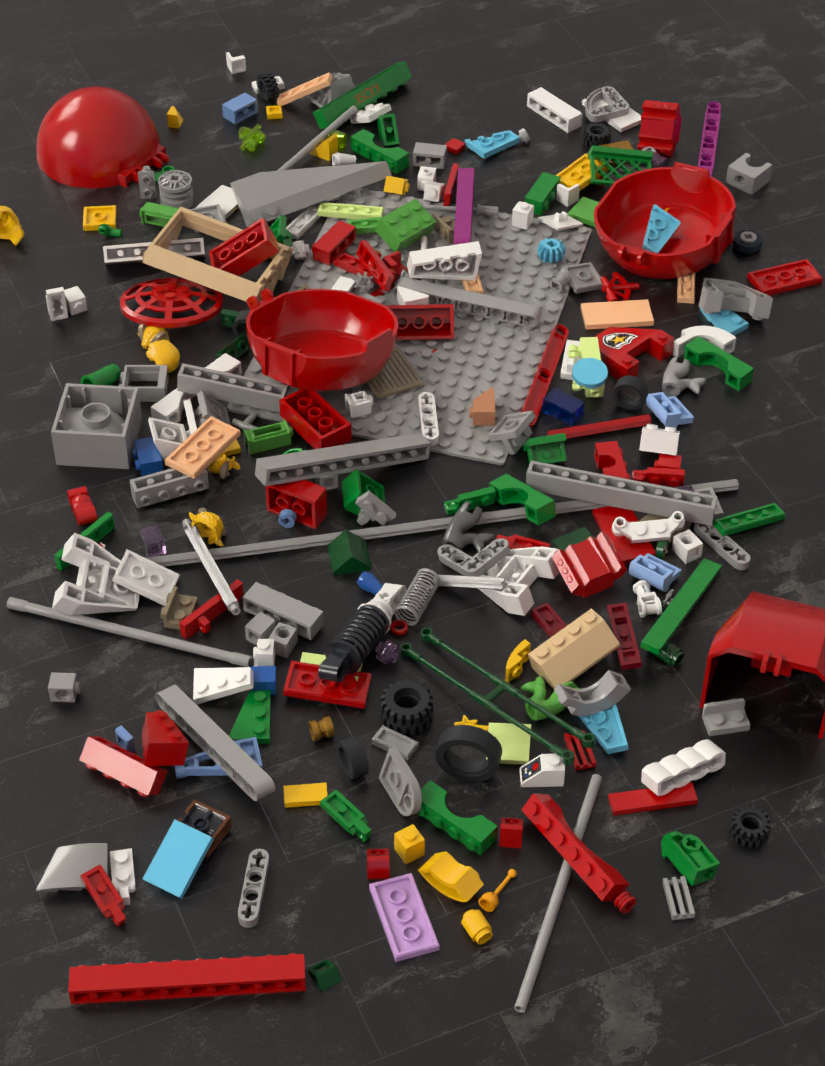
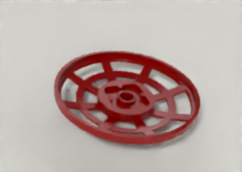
(170, 297)

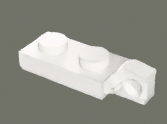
(123, 873)

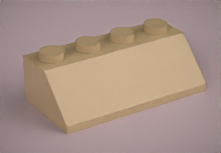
(573, 649)

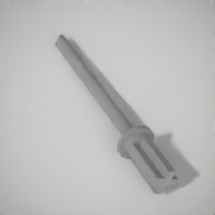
(480, 210)

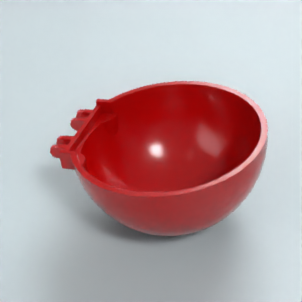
(97, 139)

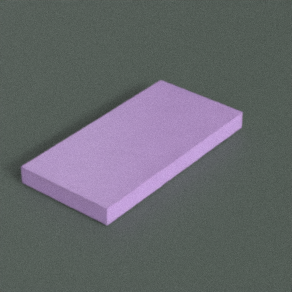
(404, 917)

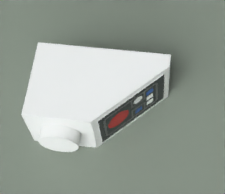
(543, 771)

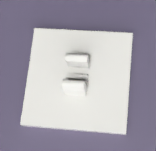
(560, 221)

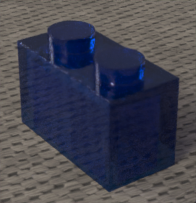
(563, 406)

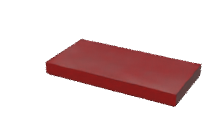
(785, 277)
(626, 549)
(305, 684)

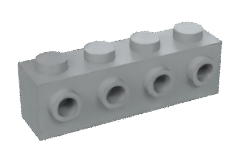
(165, 486)
(284, 609)

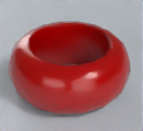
(399, 623)

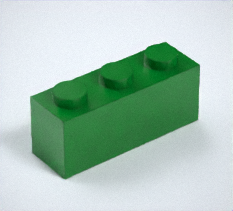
(543, 192)

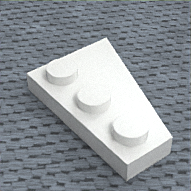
(220, 682)

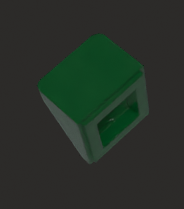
(325, 974)

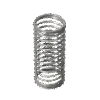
(425, 586)

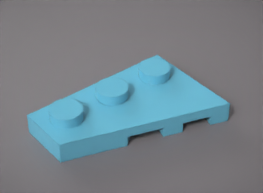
(659, 229)
(727, 321)
(607, 729)

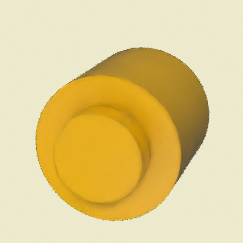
(477, 926)

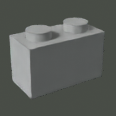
(429, 155)

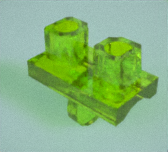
(249, 136)

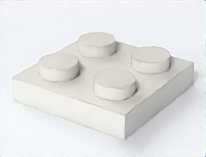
(370, 113)

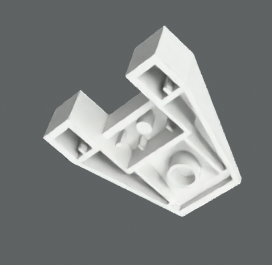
(520, 570)
(94, 585)

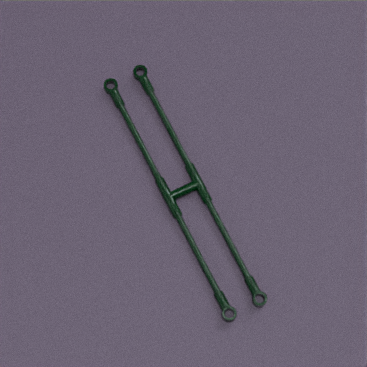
(502, 685)

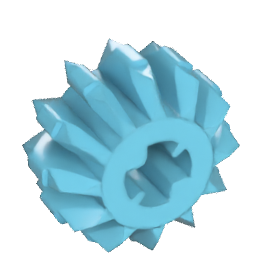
(551, 250)

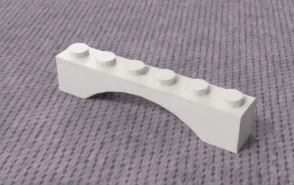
(172, 405)

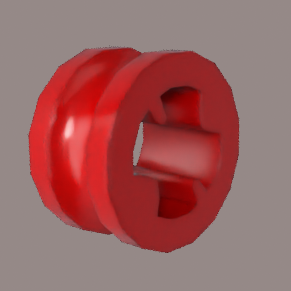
(625, 902)

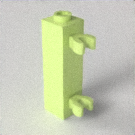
(587, 348)

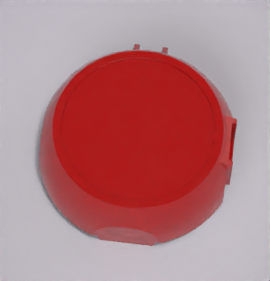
(692, 197)
(320, 337)

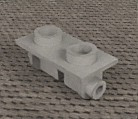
(147, 183)

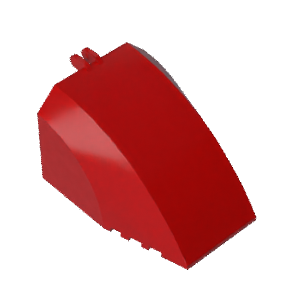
(772, 632)

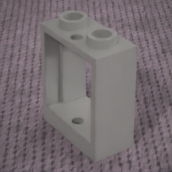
(147, 373)

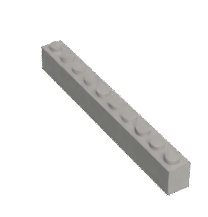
(342, 459)
(621, 492)

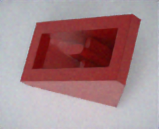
(511, 832)
(378, 864)

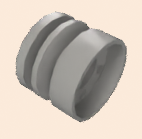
(176, 189)

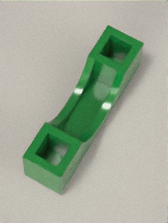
(364, 144)
(703, 353)
(538, 506)
(474, 832)

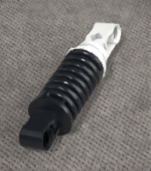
(361, 634)

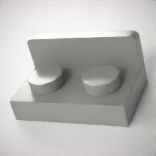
(725, 717)

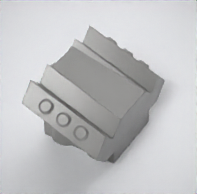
(339, 85)

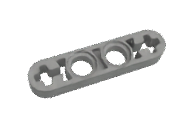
(737, 558)
(253, 887)

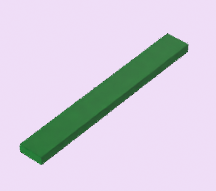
(680, 606)

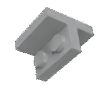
(209, 407)
(513, 430)

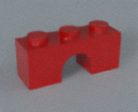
(610, 458)

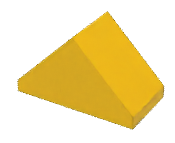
(326, 148)

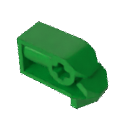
(690, 857)

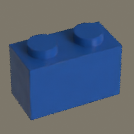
(148, 456)

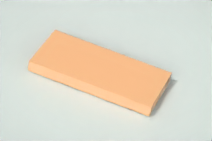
(617, 314)
(202, 447)

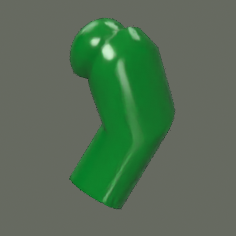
(106, 230)

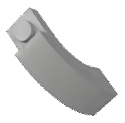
(595, 698)

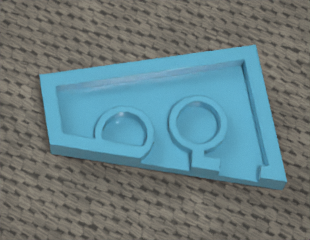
(488, 146)

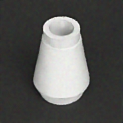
(343, 159)

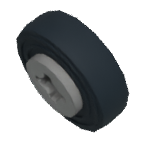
(747, 241)

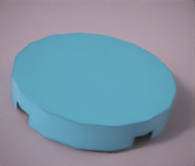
(589, 373)

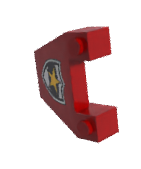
(621, 345)

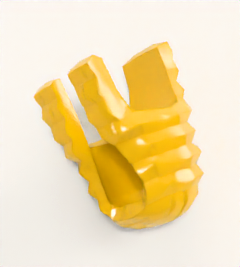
(10, 226)

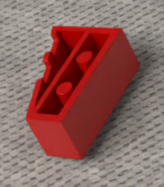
(162, 741)

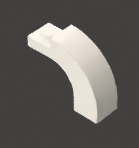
(714, 335)

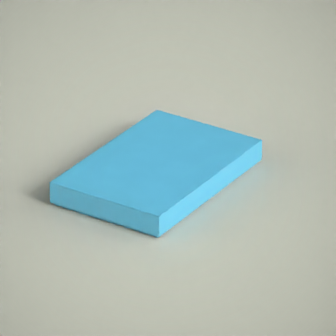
(178, 859)

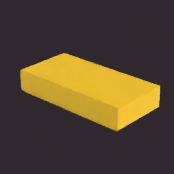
(304, 794)

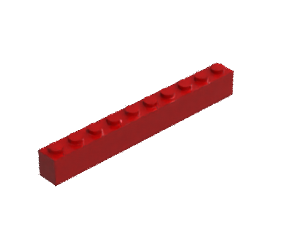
(187, 978)

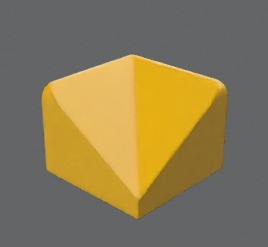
(174, 118)

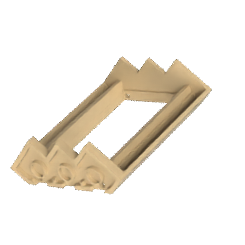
(160, 257)

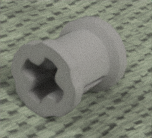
(562, 279)

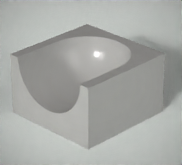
(96, 426)

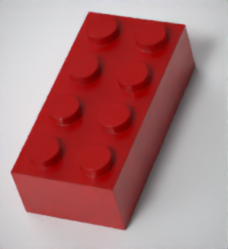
(315, 419)

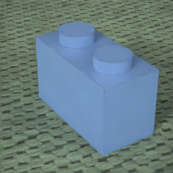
(240, 108)

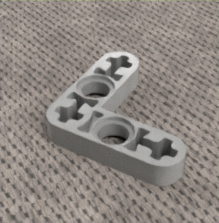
(474, 565)

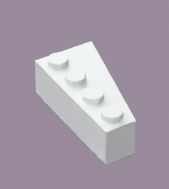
(446, 262)

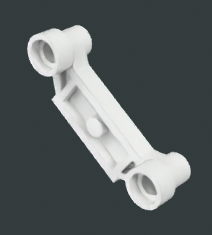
(648, 530)

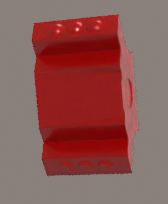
(660, 126)
(590, 565)

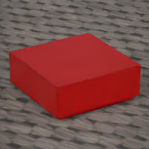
(455, 146)

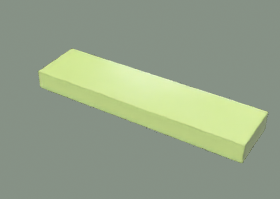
(349, 211)

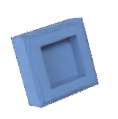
(125, 739)

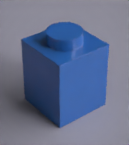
(265, 678)

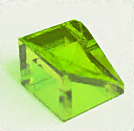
(342, 142)

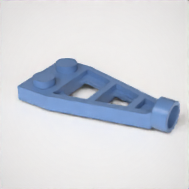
(192, 768)

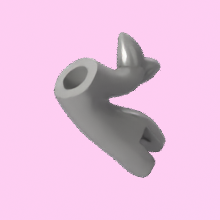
(672, 382)

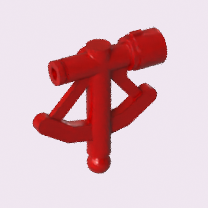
(612, 289)

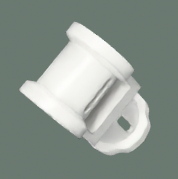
(647, 601)

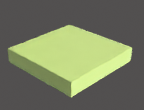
(514, 742)

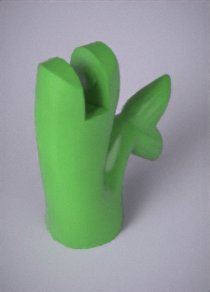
(551, 704)

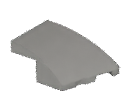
(69, 864)

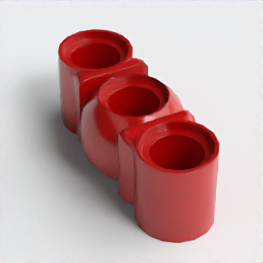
(82, 506)

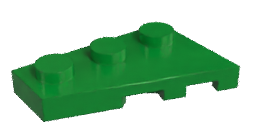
(254, 718)

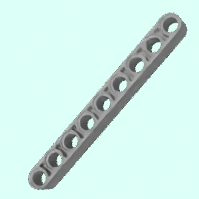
(475, 303)
(215, 743)

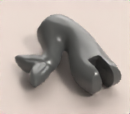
(461, 522)

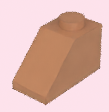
(483, 409)

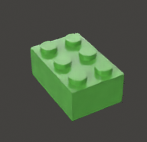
(405, 225)

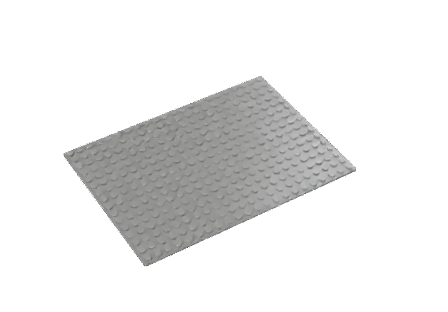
(483, 349)

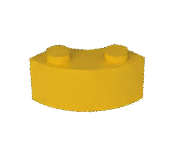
(451, 877)

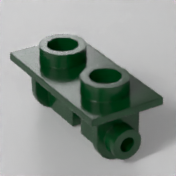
(235, 348)

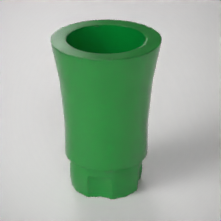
(105, 376)

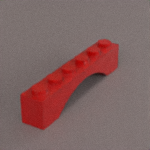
(597, 874)

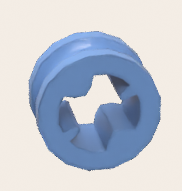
(287, 513)

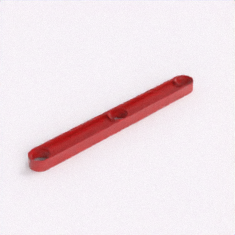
(546, 367)

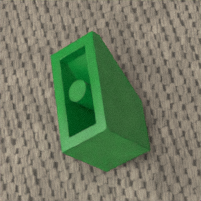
(388, 129)

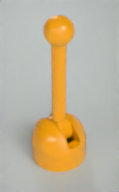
(490, 900)

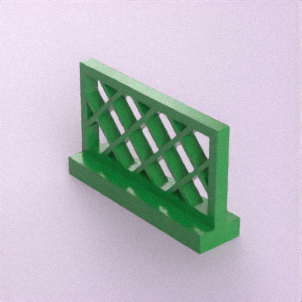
(619, 156)

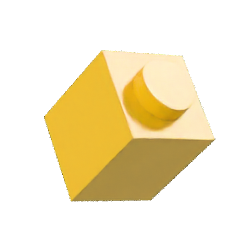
(396, 185)
(409, 844)

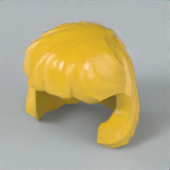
(164, 353)

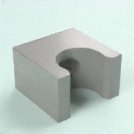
(747, 177)

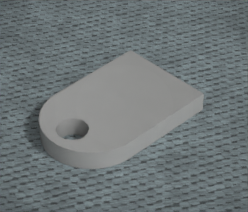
(400, 783)

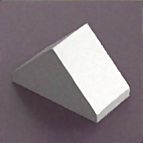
(411, 297)

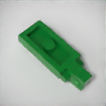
(478, 498)
(346, 815)

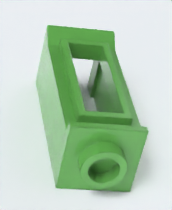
(156, 214)
(268, 437)

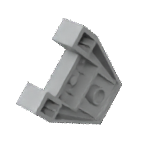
(734, 296)

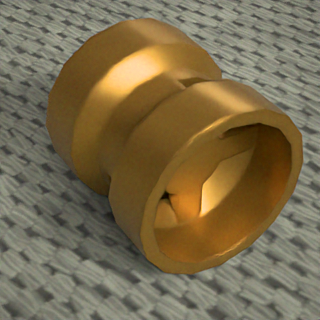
(321, 728)

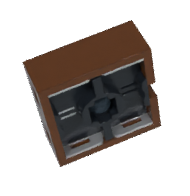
(208, 822)

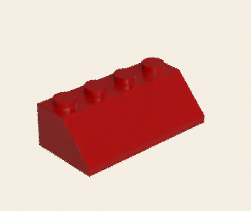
(245, 249)
(424, 321)

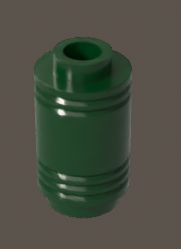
(671, 654)

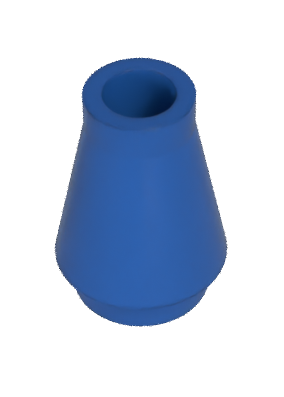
(369, 583)

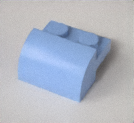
(668, 409)
(654, 570)

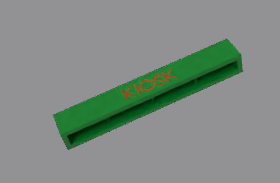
(364, 93)

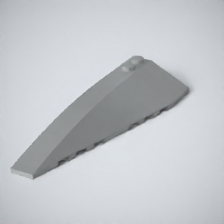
(288, 191)

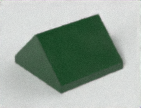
(348, 554)

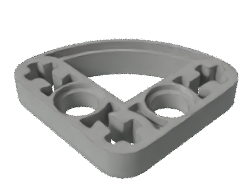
(616, 106)

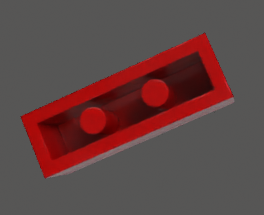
(334, 242)

